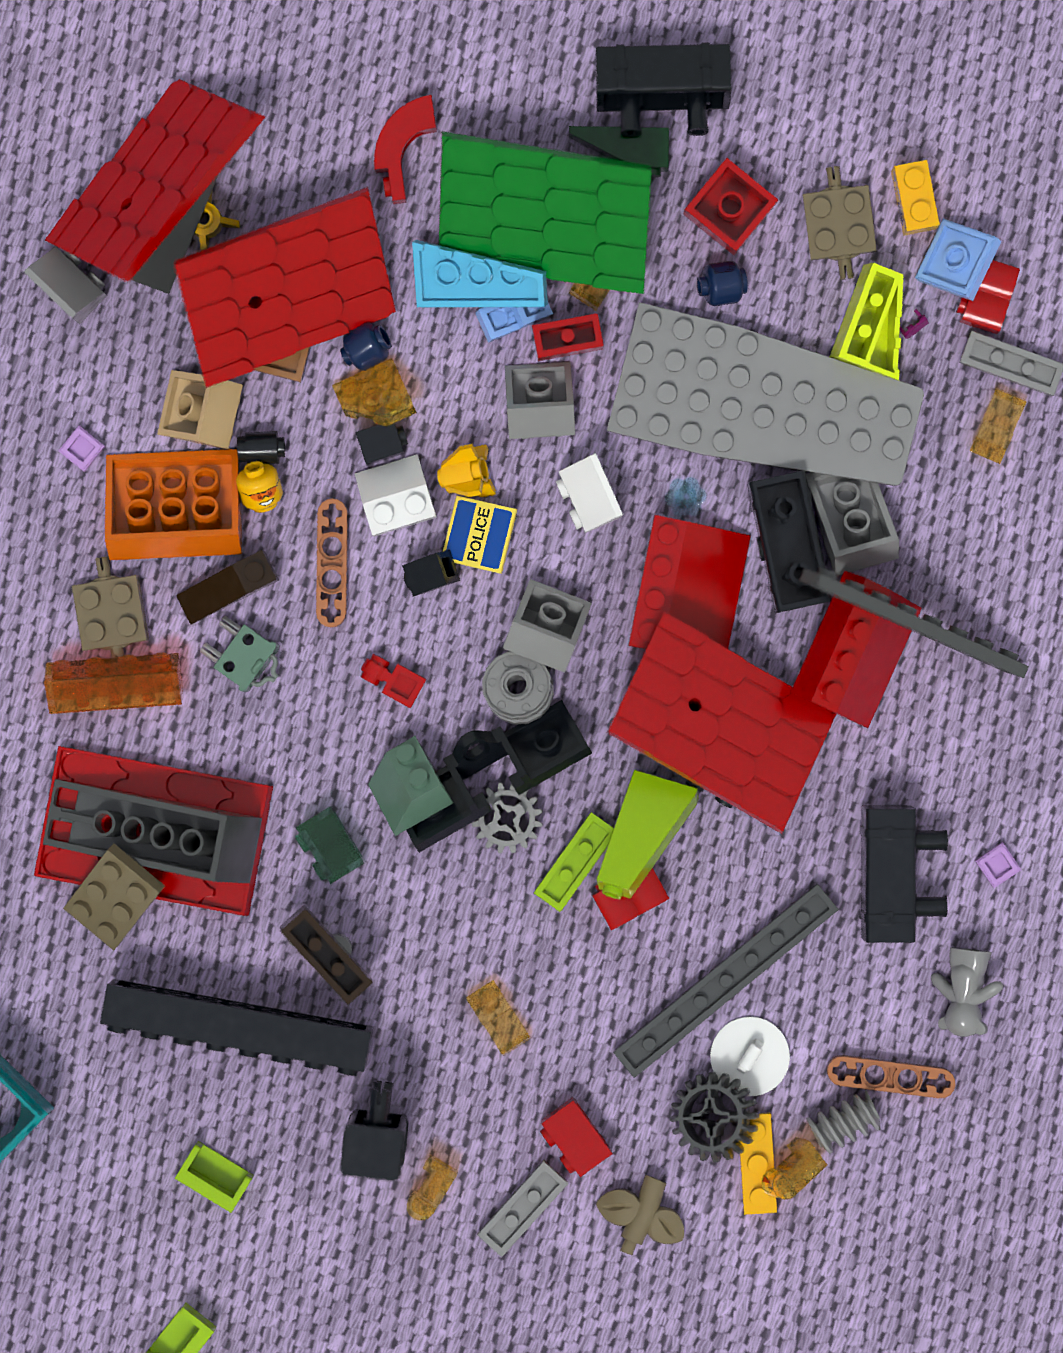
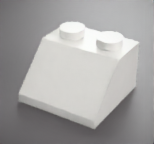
(589, 493)
(395, 495)

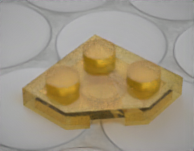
(375, 395)

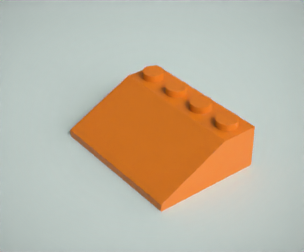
(172, 504)

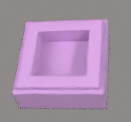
(81, 448)
(998, 865)

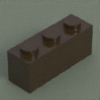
(326, 954)

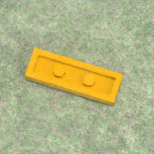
(754, 1163)

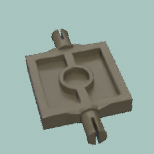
(839, 223)
(110, 611)

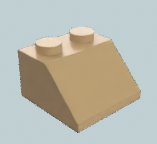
(199, 412)

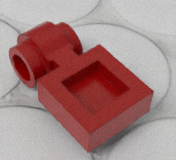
(401, 685)

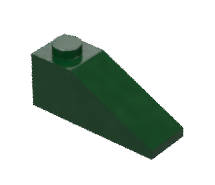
(648, 148)

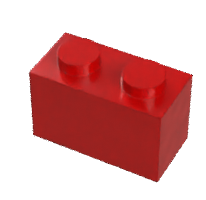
(567, 337)
(575, 1137)

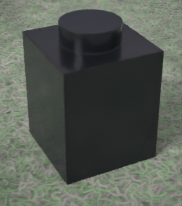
(381, 442)
(430, 573)

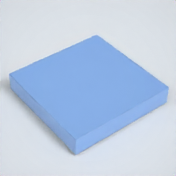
(958, 259)

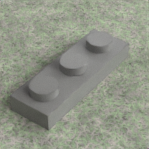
(1012, 363)
(522, 1208)

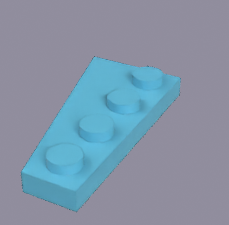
(470, 280)

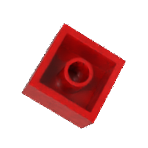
(730, 206)

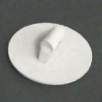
(751, 1052)

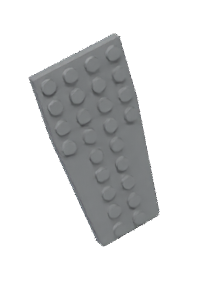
(760, 400)

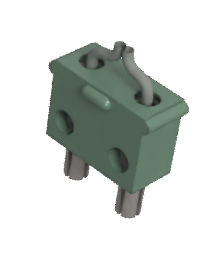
(248, 659)

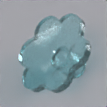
(679, 505)

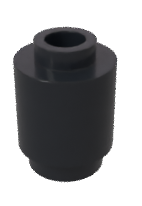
(260, 447)

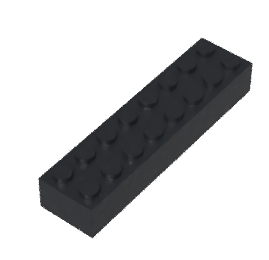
(236, 1025)

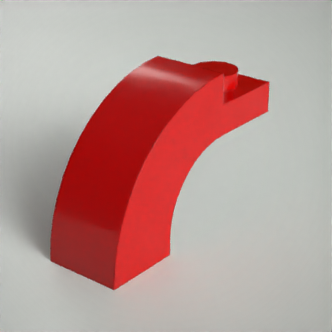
(396, 135)

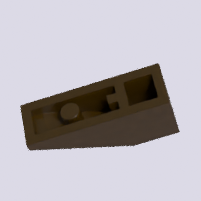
(227, 587)

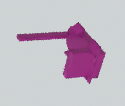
(917, 327)

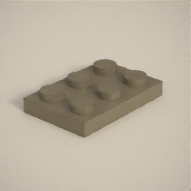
(114, 896)

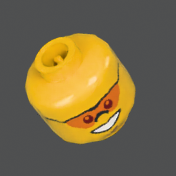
(259, 486)

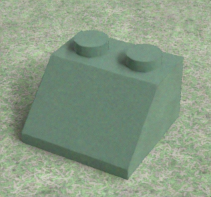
(408, 786)

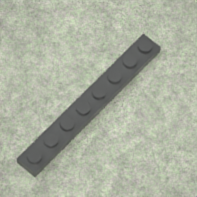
(905, 616)
(725, 980)

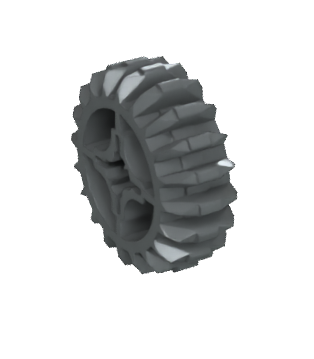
(714, 1129)

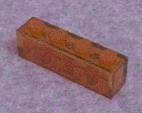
(113, 683)

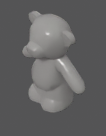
(966, 991)

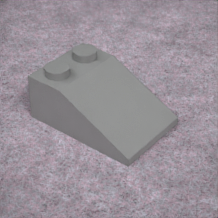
(853, 522)

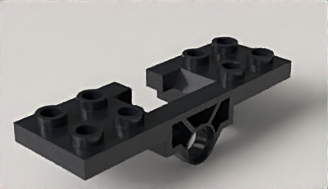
(535, 750)

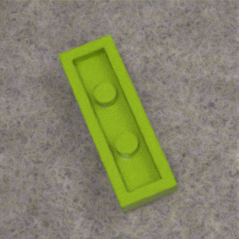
(575, 862)

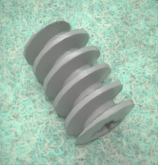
(845, 1122)

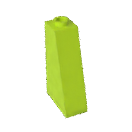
(645, 827)

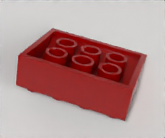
(691, 576)
(852, 656)

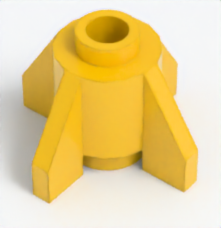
(214, 225)
(466, 472)

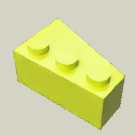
(872, 322)

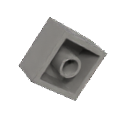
(547, 625)

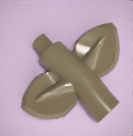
(642, 1215)

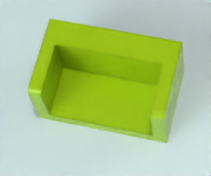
(214, 1176)
(184, 1333)

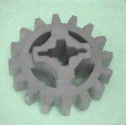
(520, 808)

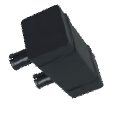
(663, 80)
(787, 539)
(889, 873)
(375, 1138)

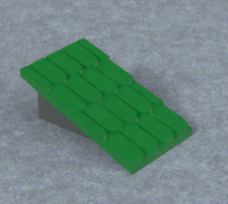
(546, 210)

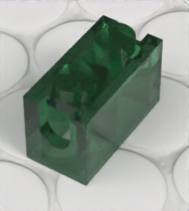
(329, 845)

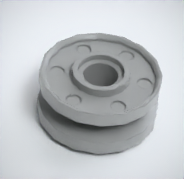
(521, 707)

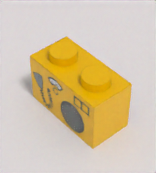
(915, 197)

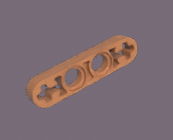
(327, 563)
(890, 1079)

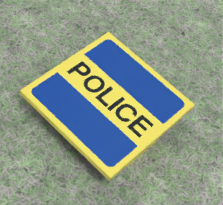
(480, 534)

